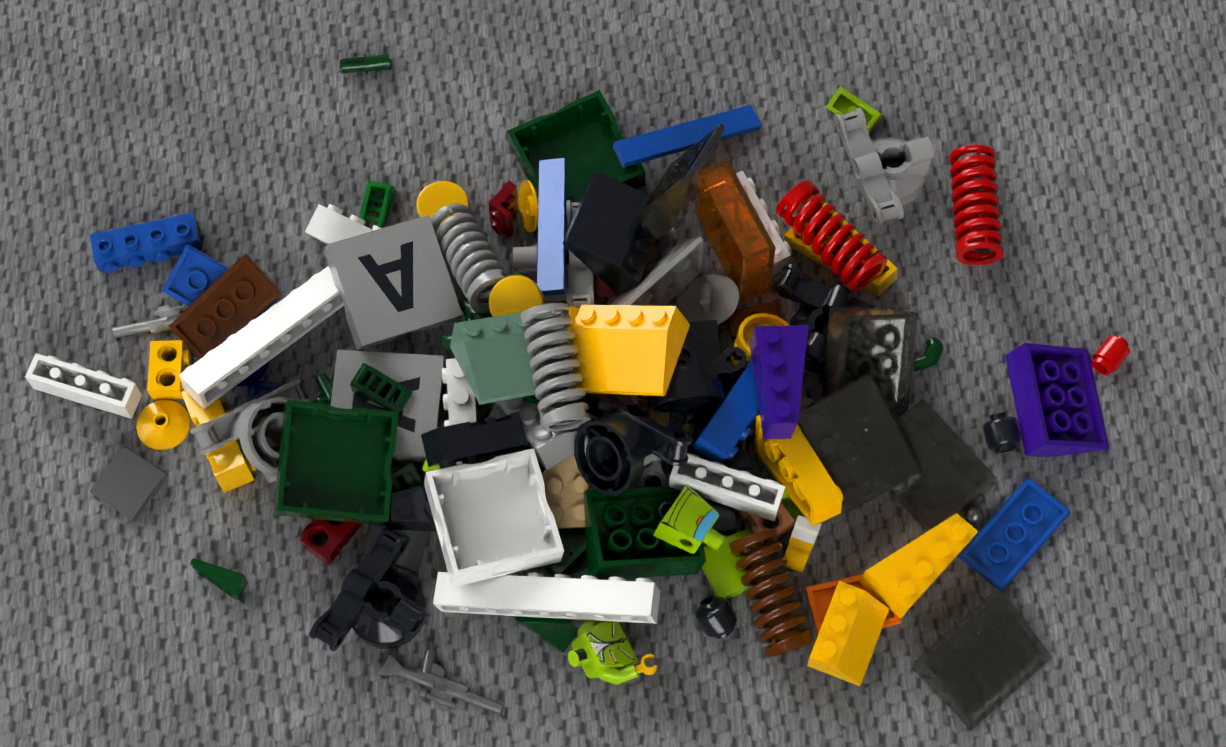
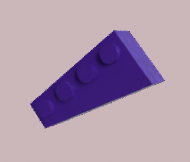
(778, 376)

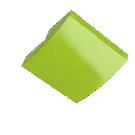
(721, 568)

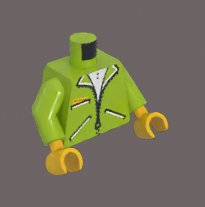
(606, 653)

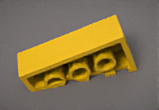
(802, 474)

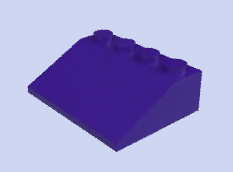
(1056, 400)

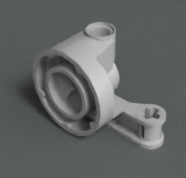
(890, 187)
(579, 278)
(249, 424)

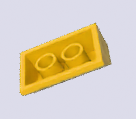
(848, 634)

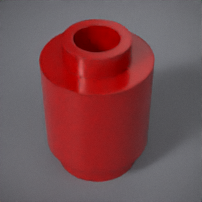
(1110, 355)

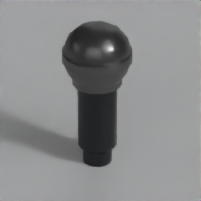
(973, 515)

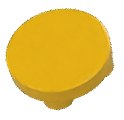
(439, 195)
(514, 295)

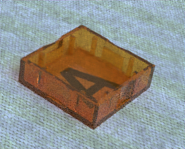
(735, 230)

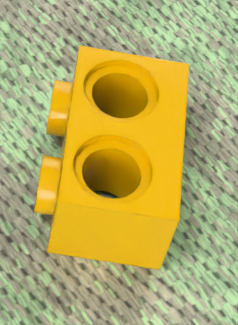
(163, 370)

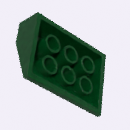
(622, 537)

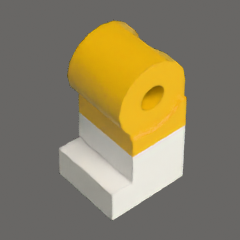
(801, 544)

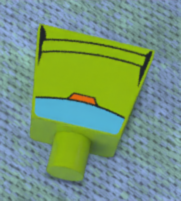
(690, 523)

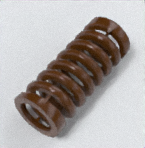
(782, 641)

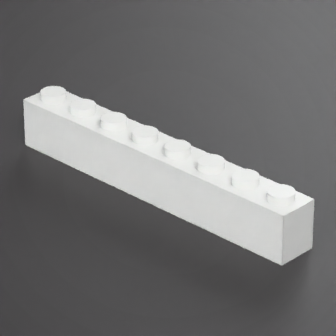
(262, 339)
(552, 597)

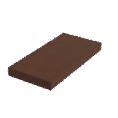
(226, 307)

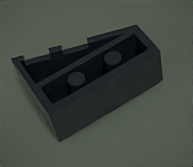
(473, 440)
(411, 510)

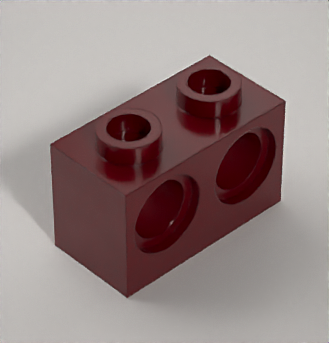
(337, 535)

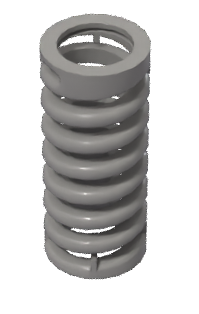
(468, 254)
(535, 323)

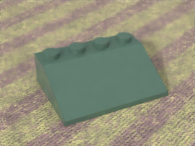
(496, 357)

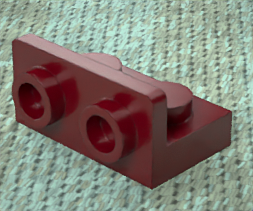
(503, 209)

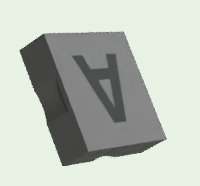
(393, 282)
(414, 371)

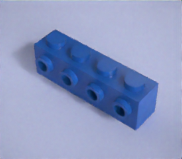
(144, 242)
(730, 419)

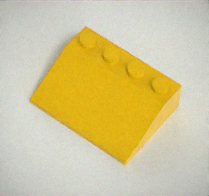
(628, 348)

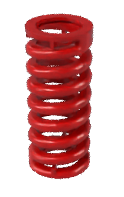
(971, 167)
(798, 197)

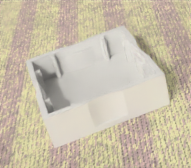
(493, 517)

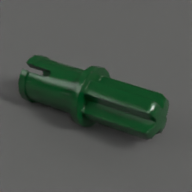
(365, 64)

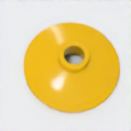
(528, 205)
(166, 435)

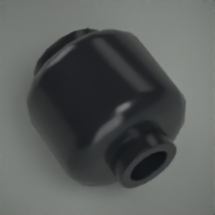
(1001, 433)
(716, 616)

